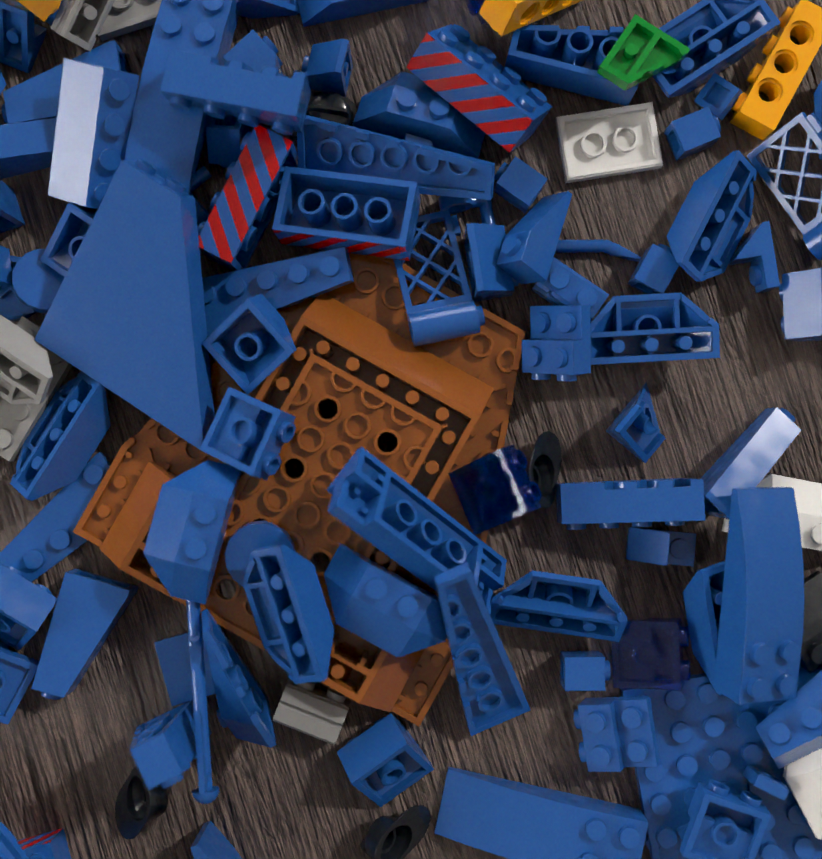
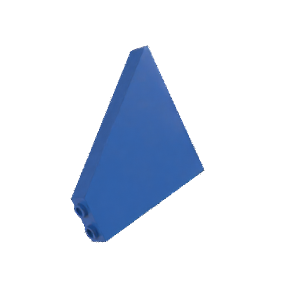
(137, 303)

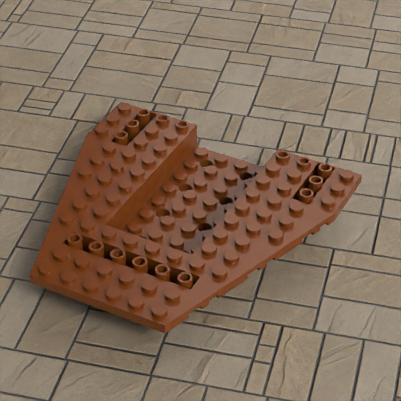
(355, 348)

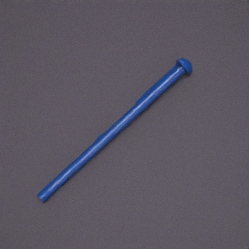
(206, 792)

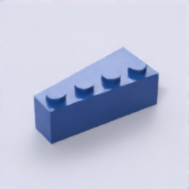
(237, 91)
(630, 502)
(795, 726)

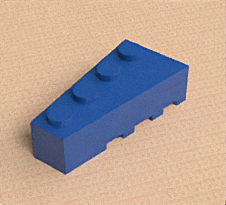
(567, 59)
(165, 746)

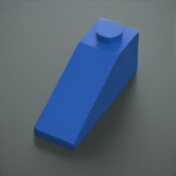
(534, 239)

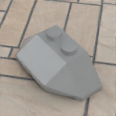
(23, 366)

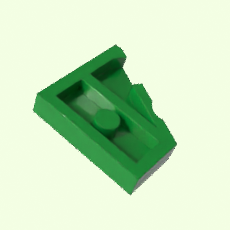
(640, 54)

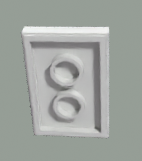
(609, 142)

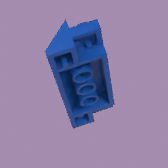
(409, 525)

